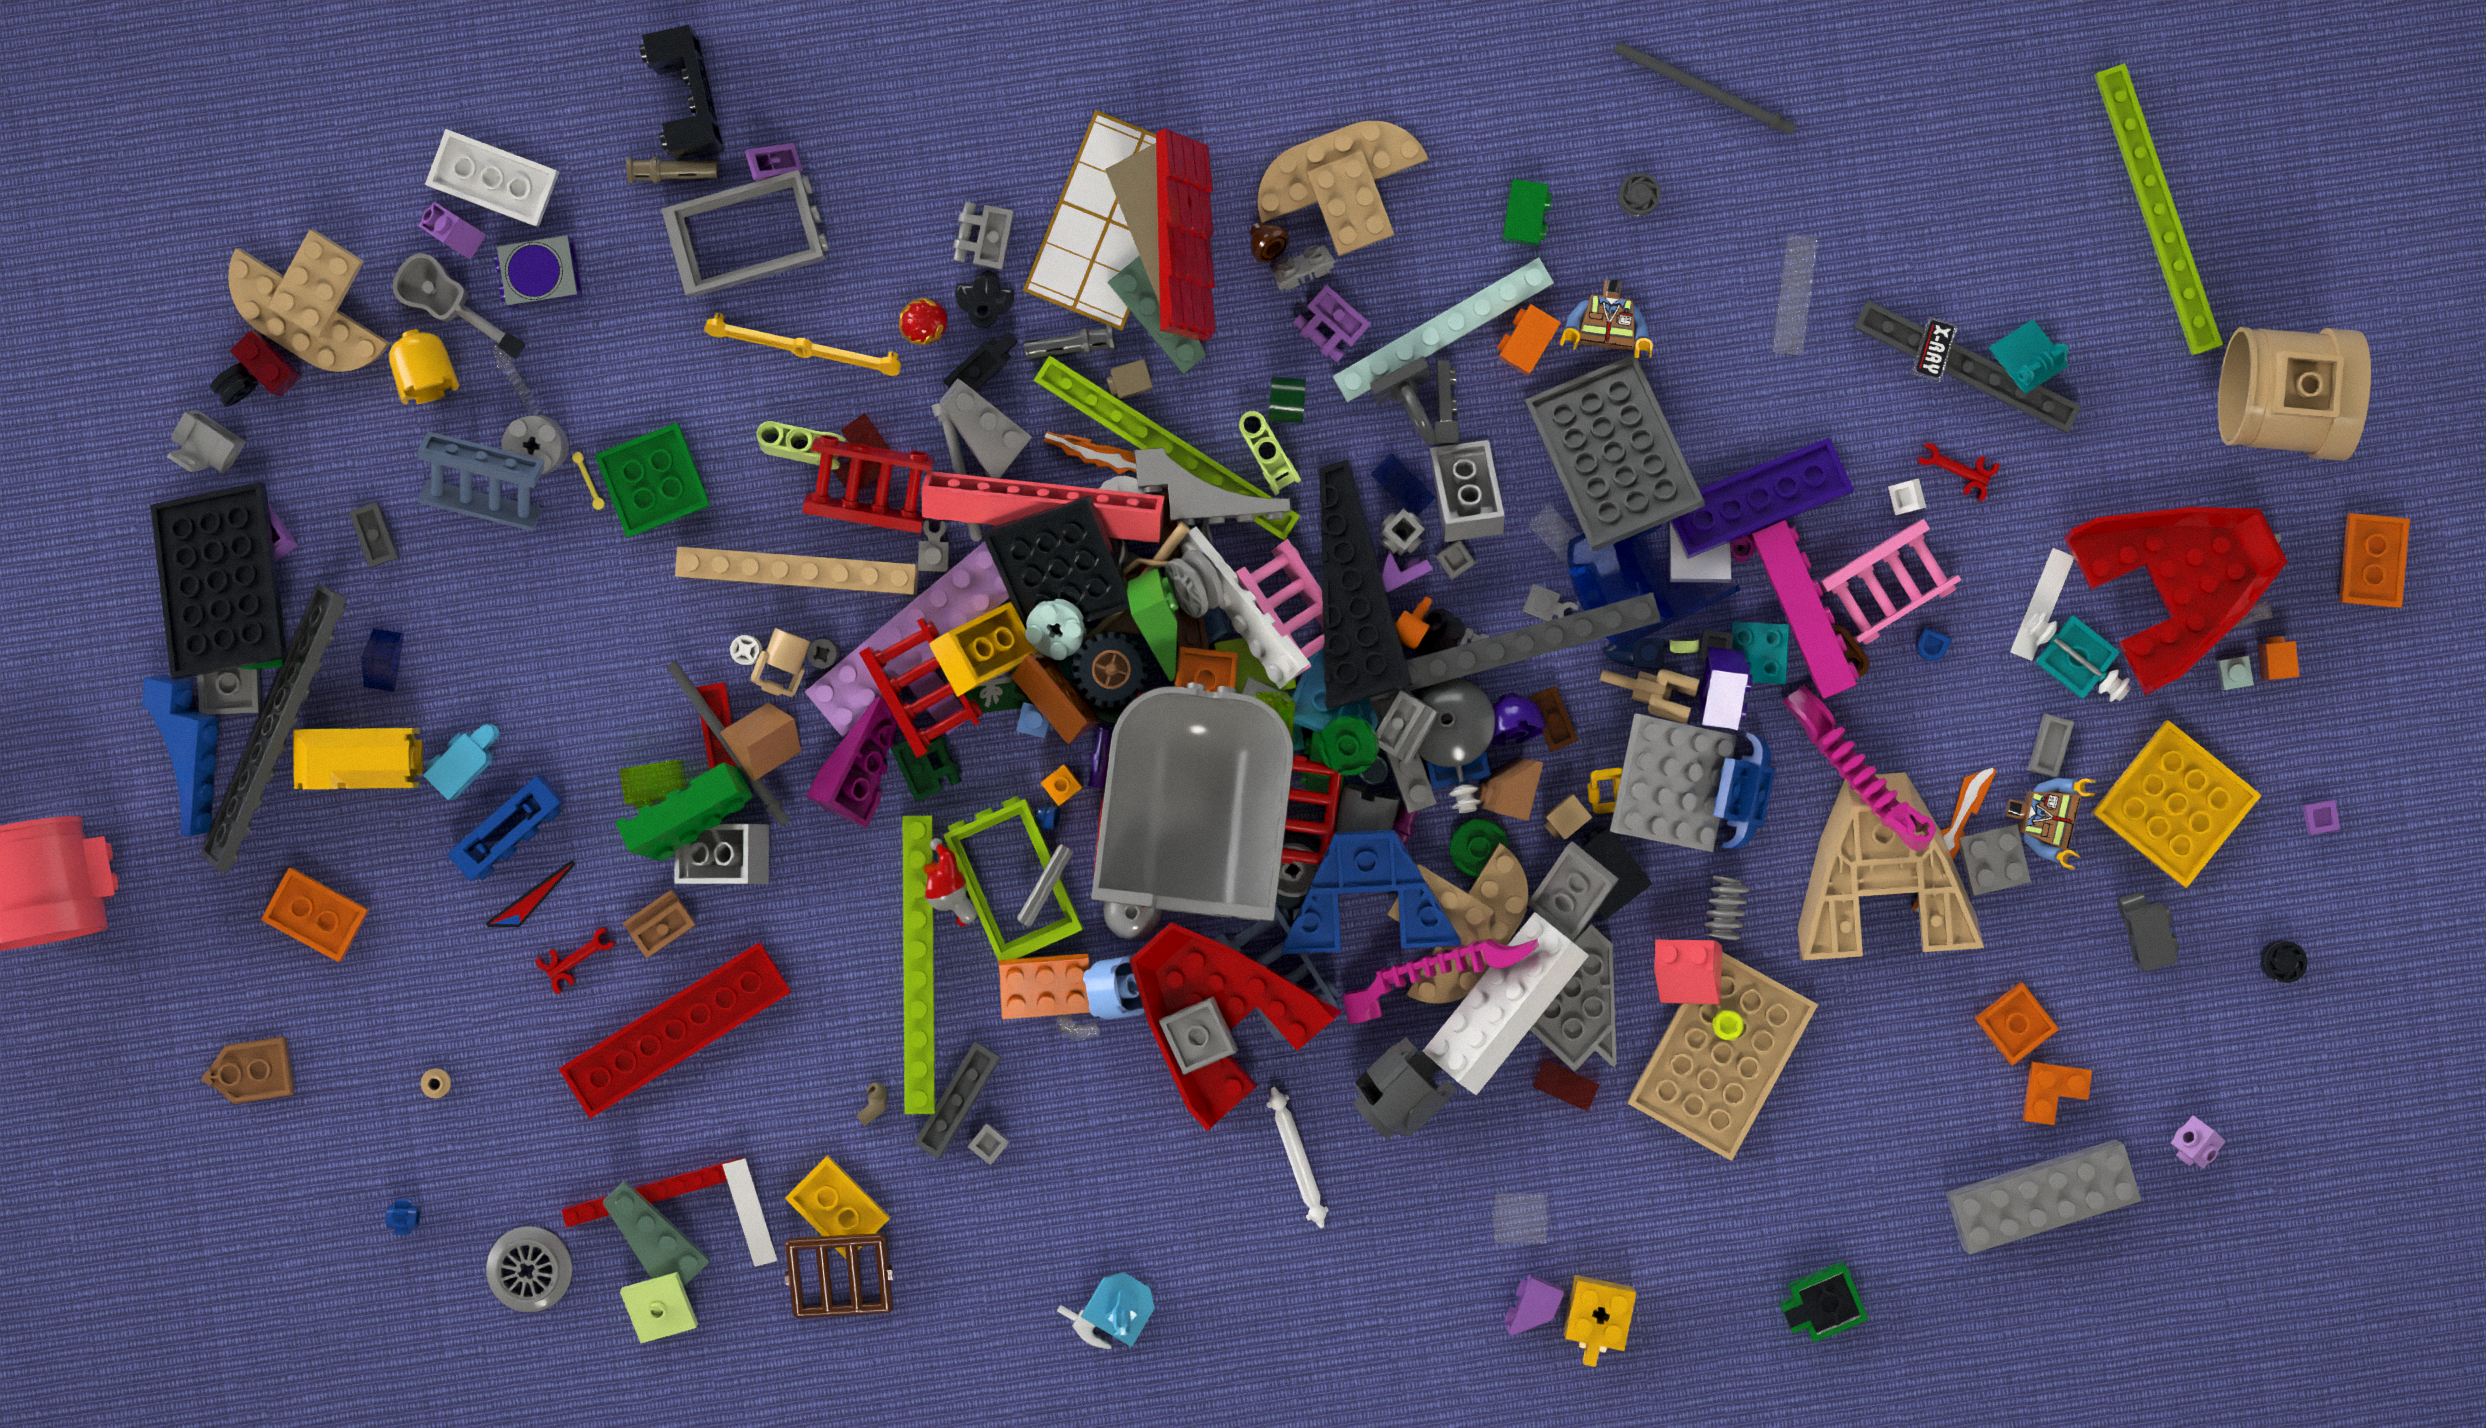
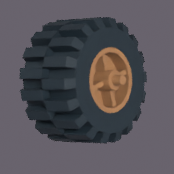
(1109, 670)

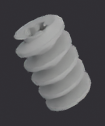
(1726, 908)

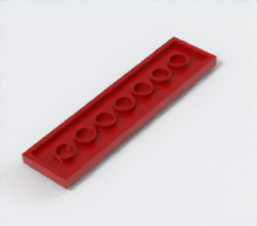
(675, 1030)

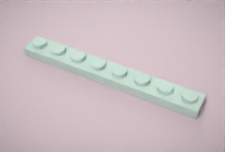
(1445, 328)

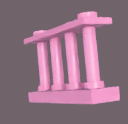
(1888, 553)
(1302, 582)

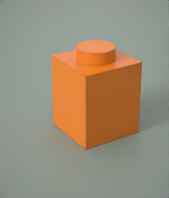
(2278, 659)

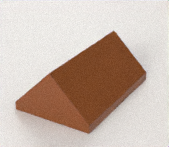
(1055, 697)

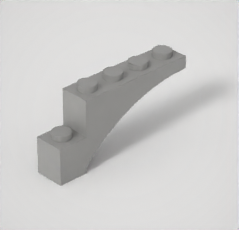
(1195, 499)

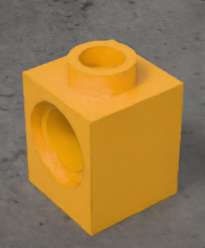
(1062, 784)

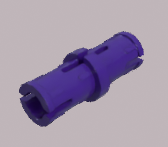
(1097, 778)

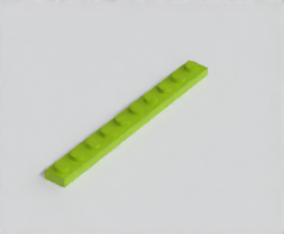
(2158, 209)
(1149, 435)
(918, 968)

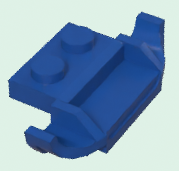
(1745, 792)

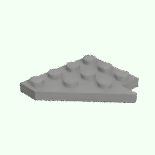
(1584, 1010)

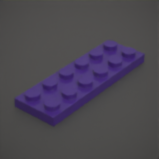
(1763, 497)

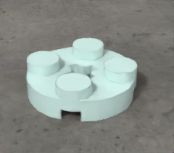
(1047, 642)

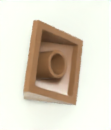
(763, 740)

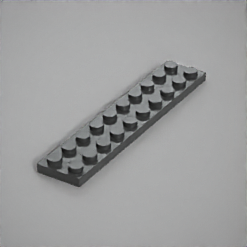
(272, 727)

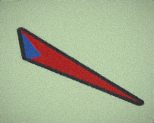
(522, 908)

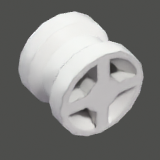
(742, 646)

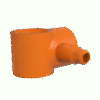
(1411, 627)

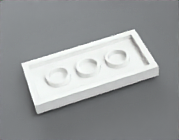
(492, 178)

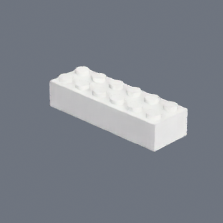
(1504, 1006)

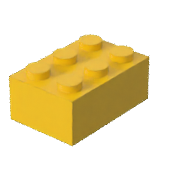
(982, 648)

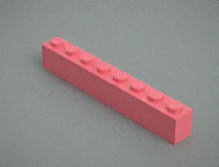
(1004, 500)

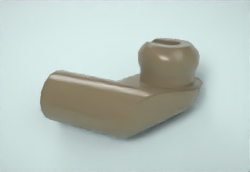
(876, 1103)

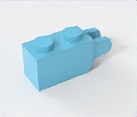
(462, 762)

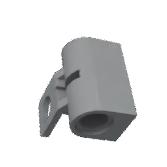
(204, 443)

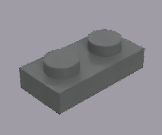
(374, 534)

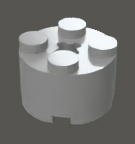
(542, 430)

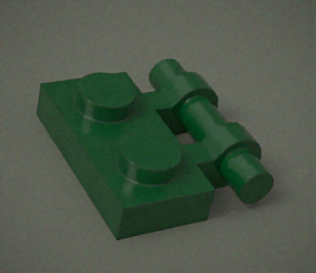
(919, 771)

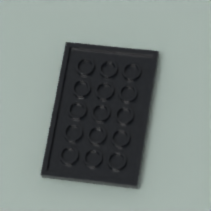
(218, 581)

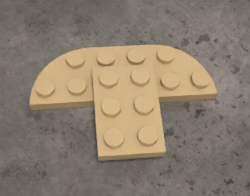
(1340, 177)
(304, 304)
(1487, 911)

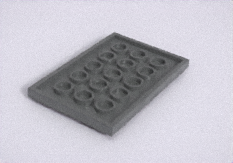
(1614, 453)

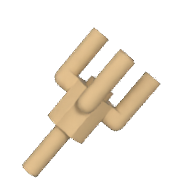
(1657, 691)

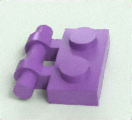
(1336, 315)

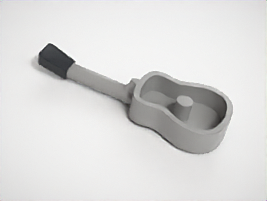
(427, 286)

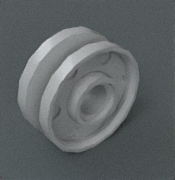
(1195, 583)

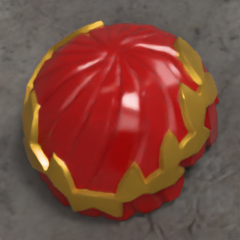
(923, 321)

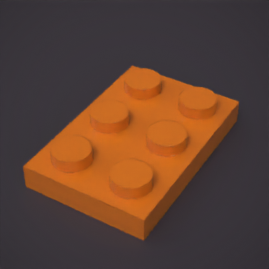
(2374, 560)
(315, 914)
(1043, 986)

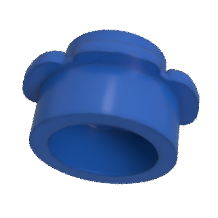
(1048, 817)

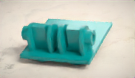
(2030, 356)
(1764, 648)

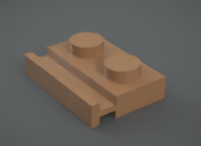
(659, 923)

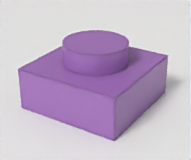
(2321, 817)

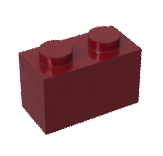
(265, 363)

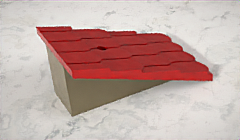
(1170, 220)

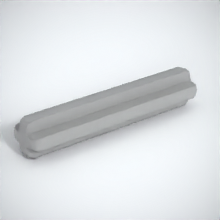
(1044, 885)

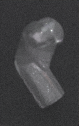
(1075, 1031)

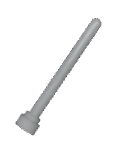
(956, 457)

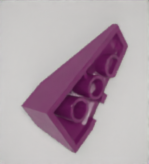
(853, 772)

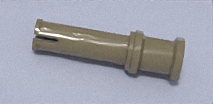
(657, 170)

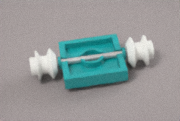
(2077, 657)

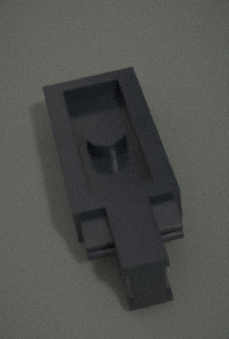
(983, 363)

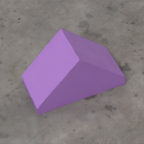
(773, 161)

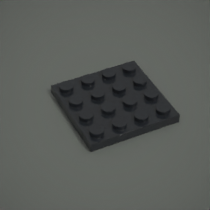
(1059, 557)

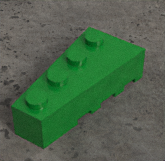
(685, 813)

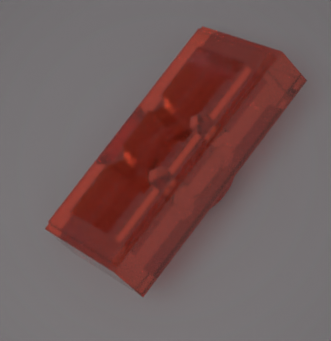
(1566, 1085)

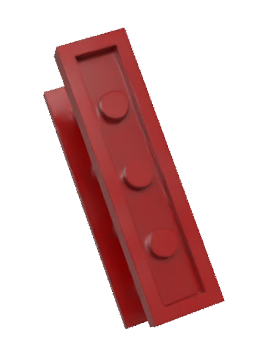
(849, 507)
(905, 713)

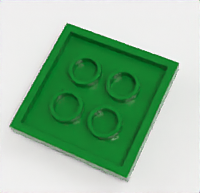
(652, 480)

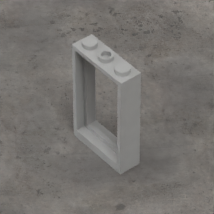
(683, 250)

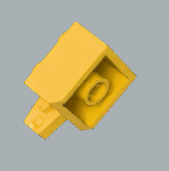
(1604, 1332)

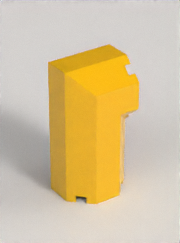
(357, 758)

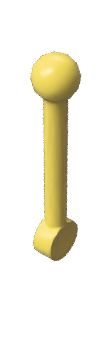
(598, 503)

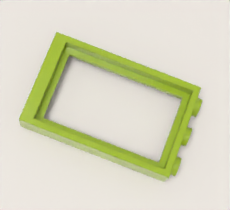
(1039, 938)

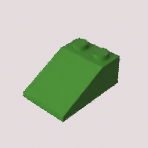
(1154, 613)

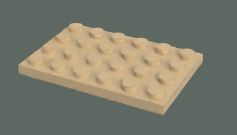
(1715, 1084)

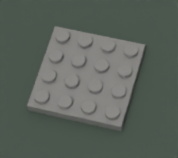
(1671, 783)

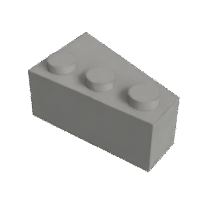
(985, 429)

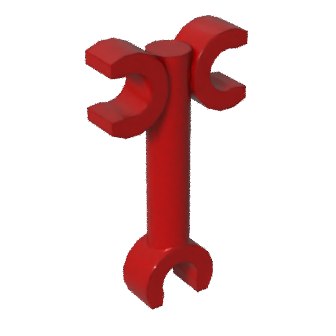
(1979, 477)
(557, 970)

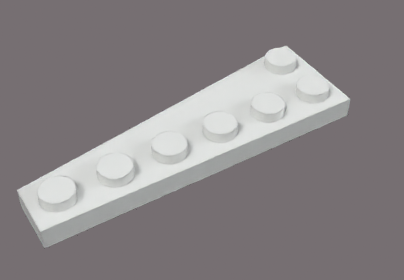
(1276, 653)

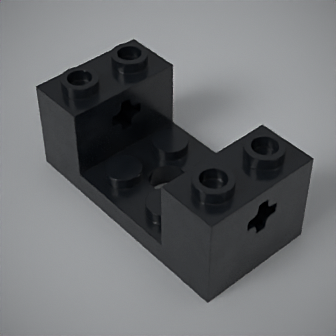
(676, 51)

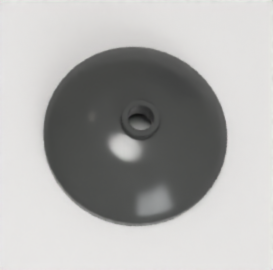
(1471, 725)

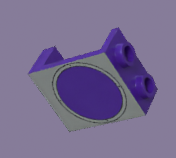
(538, 271)

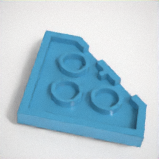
(1311, 698)

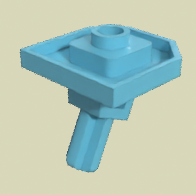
(1120, 1307)

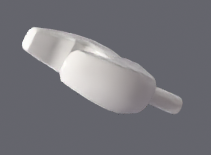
(1084, 1328)

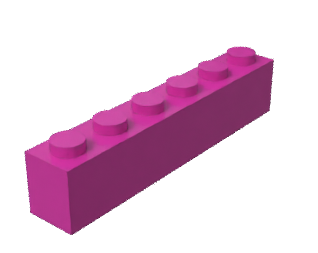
(1804, 610)

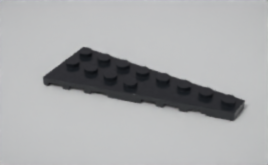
(1359, 625)

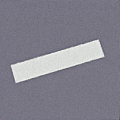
(2043, 600)
(749, 1212)

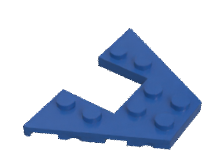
(1368, 864)

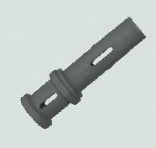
(1084, 342)

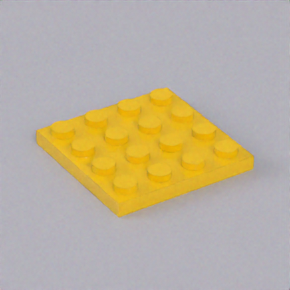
(2176, 804)

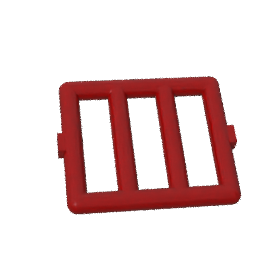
(1331, 801)

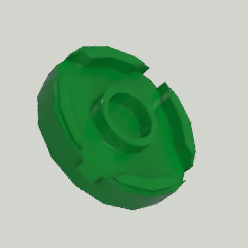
(1348, 745)
(1474, 844)

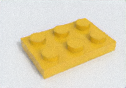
(836, 1203)

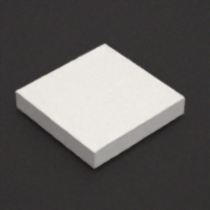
(1705, 567)

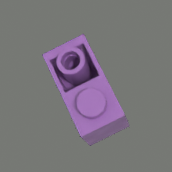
(451, 230)
(1535, 1305)

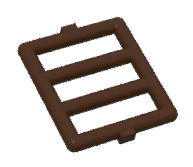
(850, 1242)

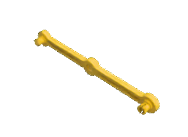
(803, 347)

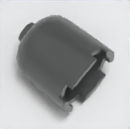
(1365, 810)

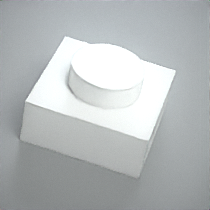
(1907, 496)

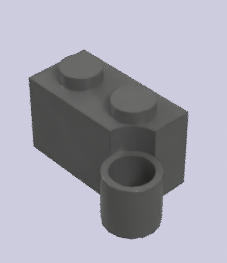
(2148, 931)

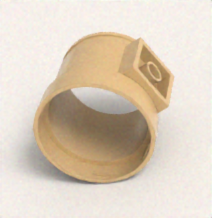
(2295, 391)

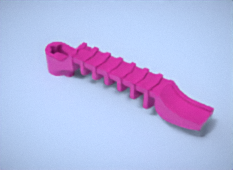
(1820, 726)
(1364, 1003)

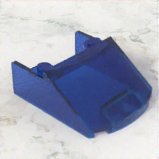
(1627, 572)

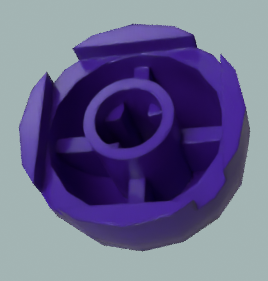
(1516, 719)

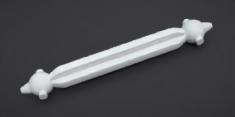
(1297, 1157)

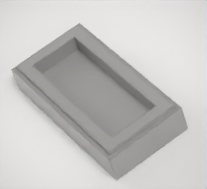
(2050, 746)

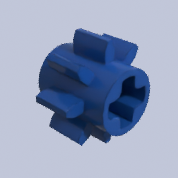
(402, 1216)

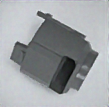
(1399, 1091)

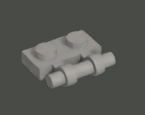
(992, 238)

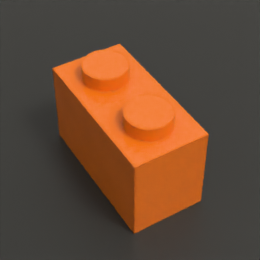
(1528, 340)

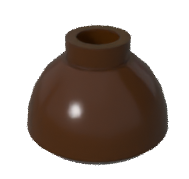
(1267, 241)

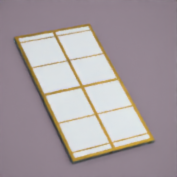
(1088, 231)

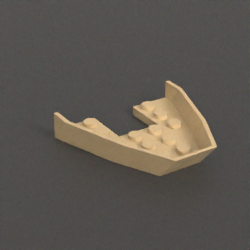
(1867, 859)

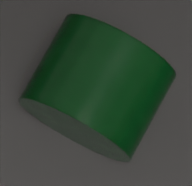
(1287, 399)

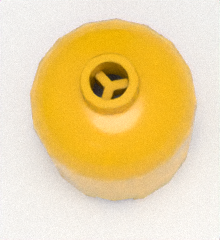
(421, 367)

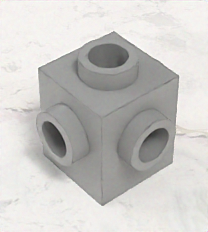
(1404, 522)

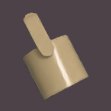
(786, 653)

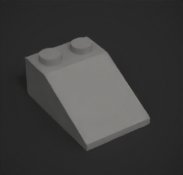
(1467, 491)
(725, 856)

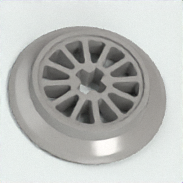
(560, 1274)

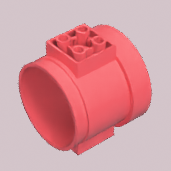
(52, 882)

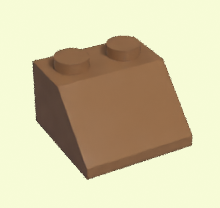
(1511, 788)

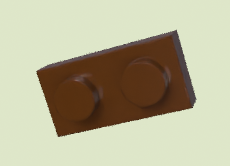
(1559, 728)

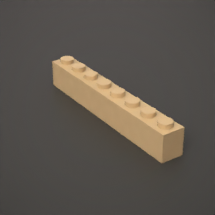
(796, 570)

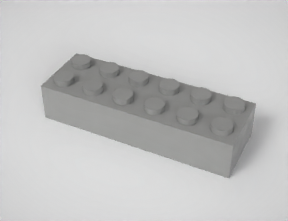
(2043, 1196)

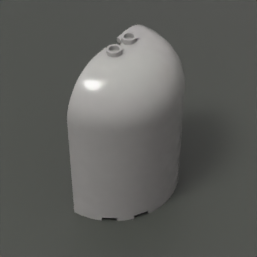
(1195, 804)

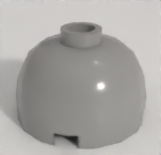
(1131, 921)

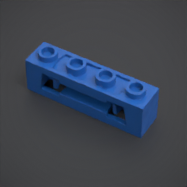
(544, 797)

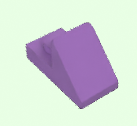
(1394, 578)

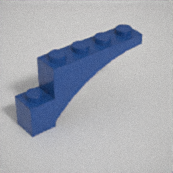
(191, 745)

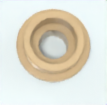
(444, 1079)

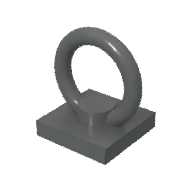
(1403, 386)

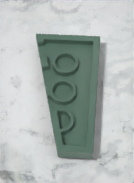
(1137, 293)
(653, 1237)

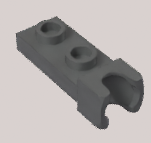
(1445, 429)

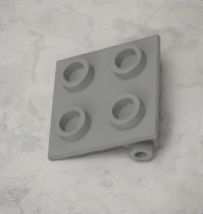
(1313, 259)

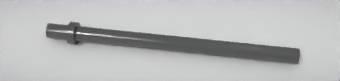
(1773, 120)
(716, 726)

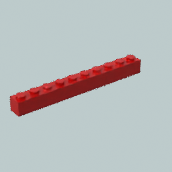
(652, 1192)

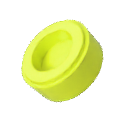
(1727, 1025)

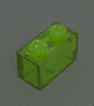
(652, 781)

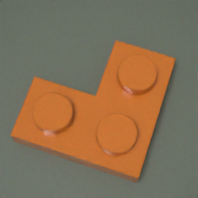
(2049, 1082)

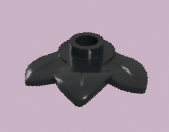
(984, 295)
(1442, 633)

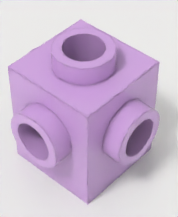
(2197, 1143)

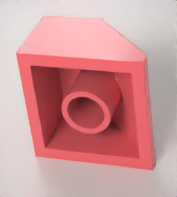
(1688, 971)

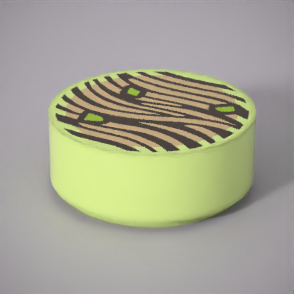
(1684, 645)

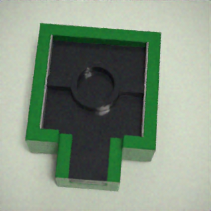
(1823, 1303)

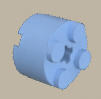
(1112, 989)

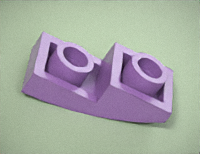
(943, 708)

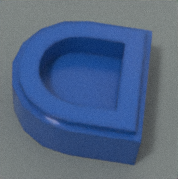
(1932, 645)

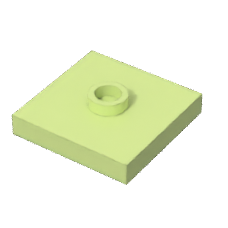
(659, 1307)

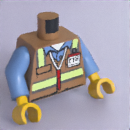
(1608, 322)
(2050, 817)

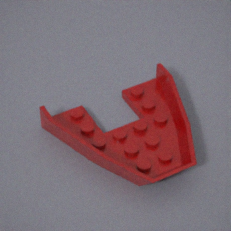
(2204, 566)
(1188, 968)

